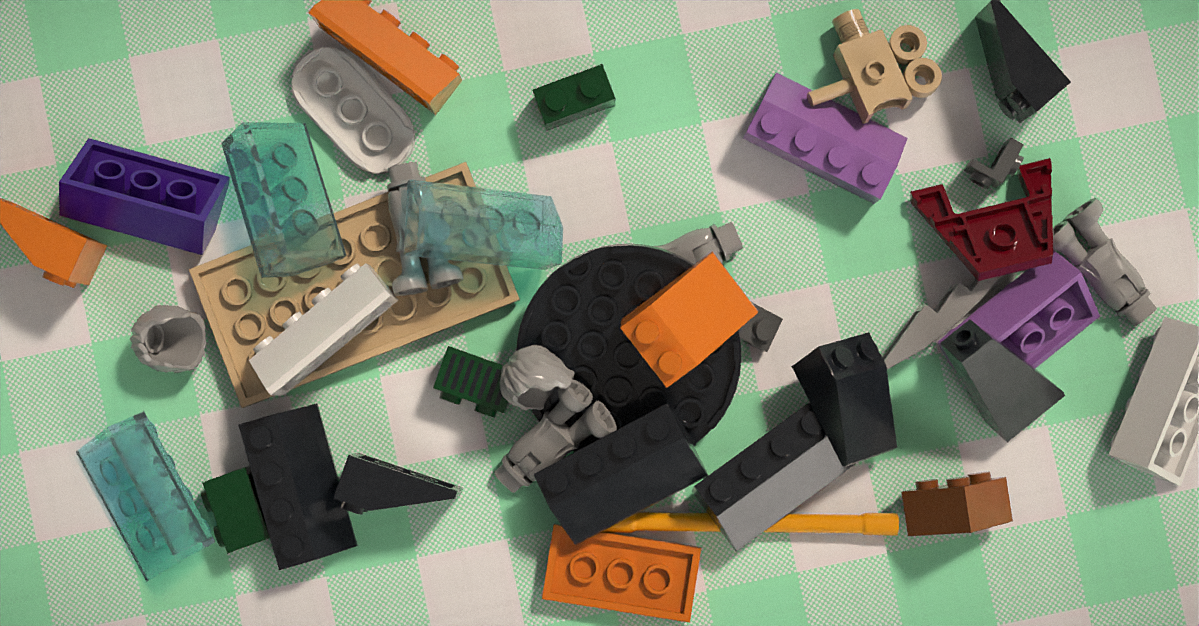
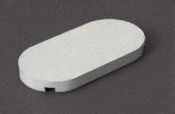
(352, 109)

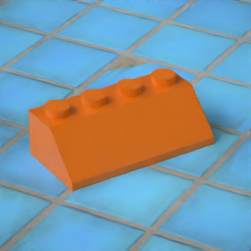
(389, 50)

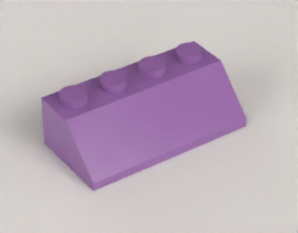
(826, 139)
(1037, 311)

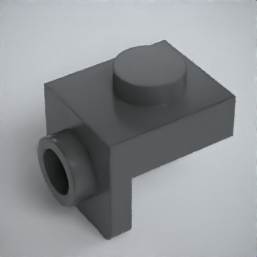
(1005, 164)
(760, 329)

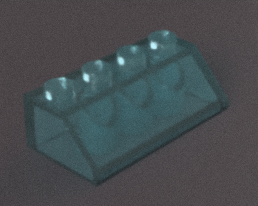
(282, 198)
(482, 226)
(145, 495)

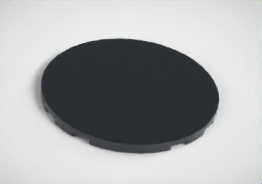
(580, 319)

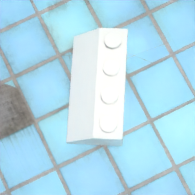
(322, 330)
(1163, 413)

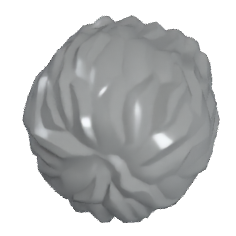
(169, 339)
(533, 377)

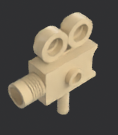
(872, 69)

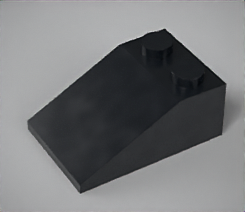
(1018, 67)
(850, 397)
(382, 485)

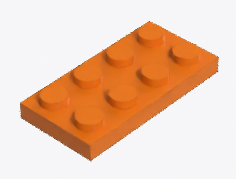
(623, 574)

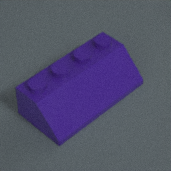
(143, 196)

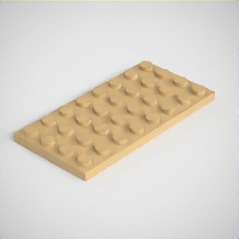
(251, 308)

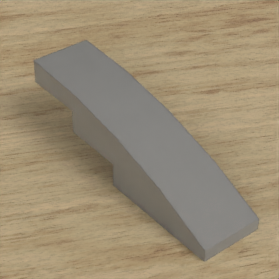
(930, 324)

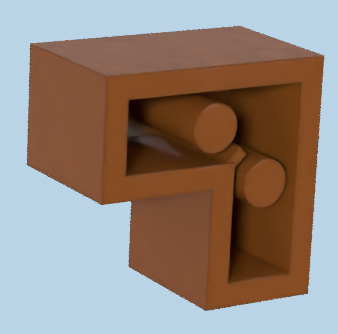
(959, 507)

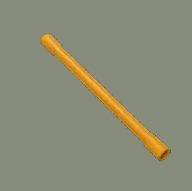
(865, 524)

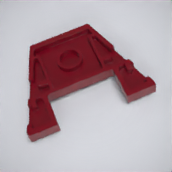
(999, 236)

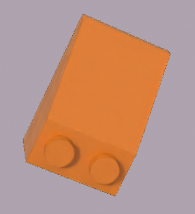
(58, 250)
(688, 319)

